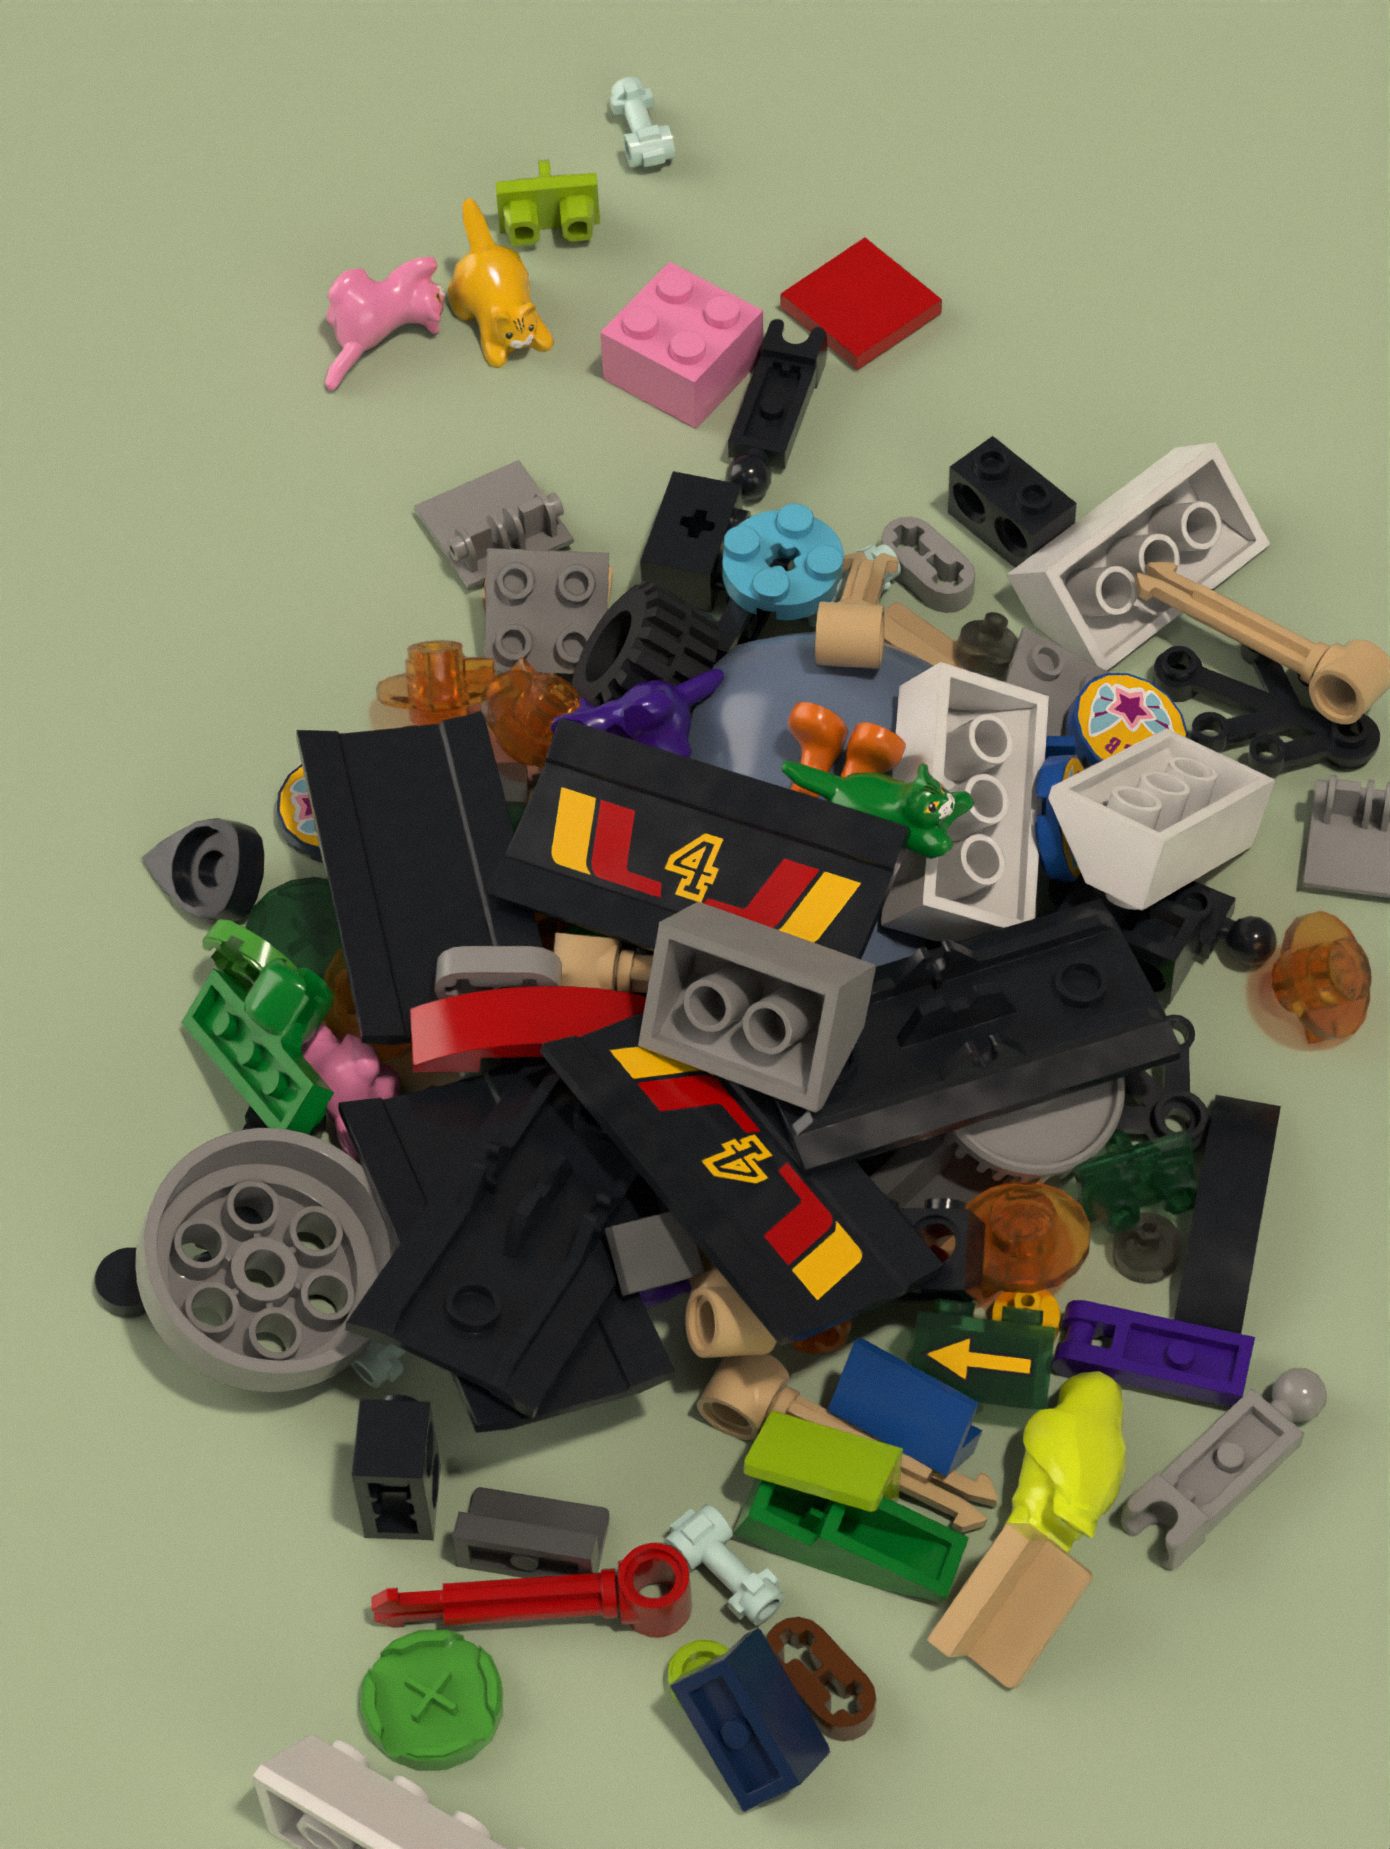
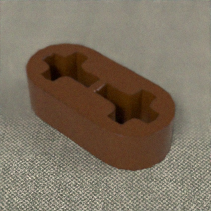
(831, 1668)

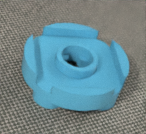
(775, 535)

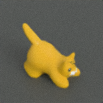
(495, 290)

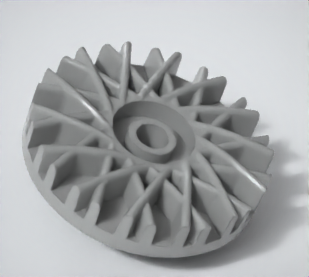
(1045, 1136)

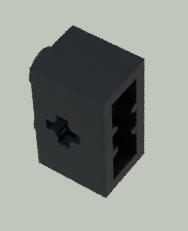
(689, 536)

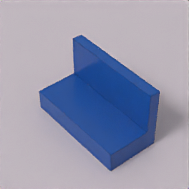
(906, 1408)

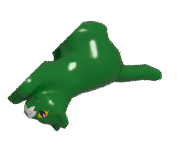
(918, 804)

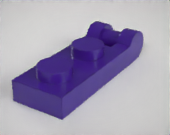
(1154, 1352)

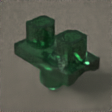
(1135, 1176)

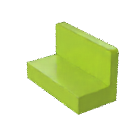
(825, 1462)

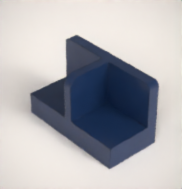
(752, 1721)

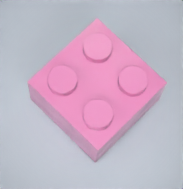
(682, 344)

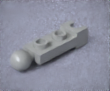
(1225, 1465)

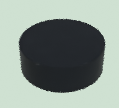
(118, 1284)

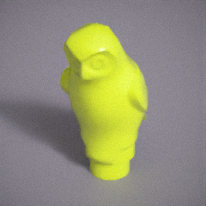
(1072, 1460)

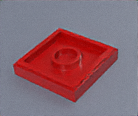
(861, 303)

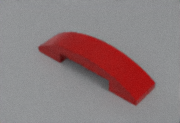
(509, 1023)

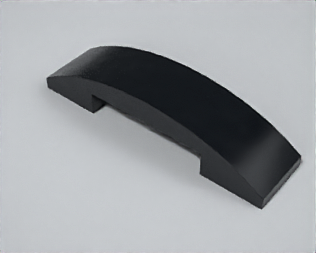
(1227, 1214)

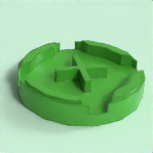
(240, 952)
(432, 1700)

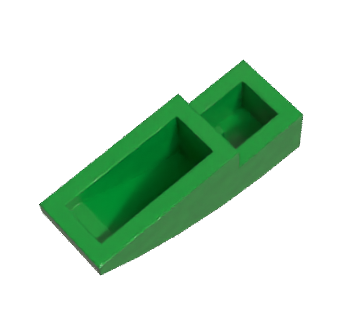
(877, 1548)

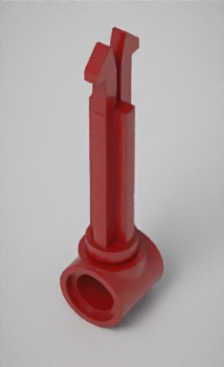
(557, 1596)

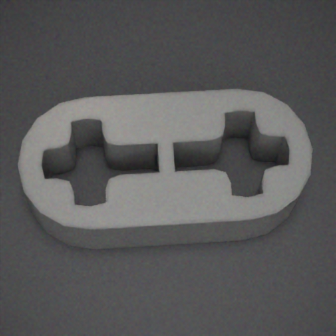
(934, 559)
(495, 967)

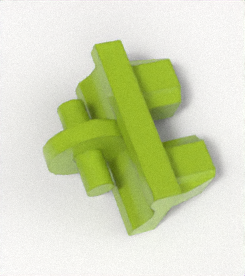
(548, 203)

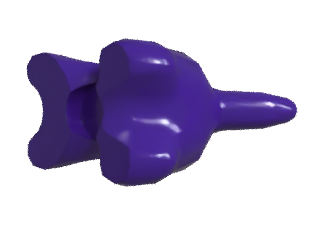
(650, 712)

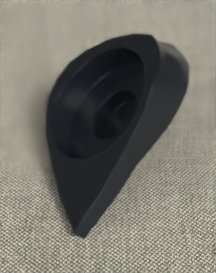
(210, 868)

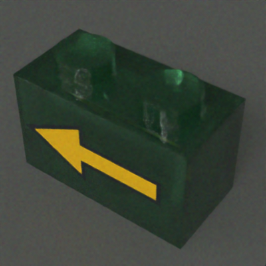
(987, 1356)

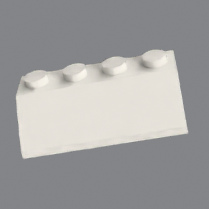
(1173, 512)
(985, 742)
(1158, 816)
(333, 1800)

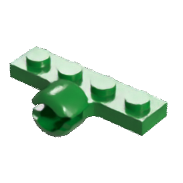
(260, 1040)

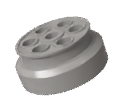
(295, 1188)

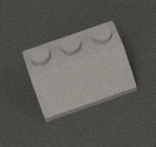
(754, 1004)

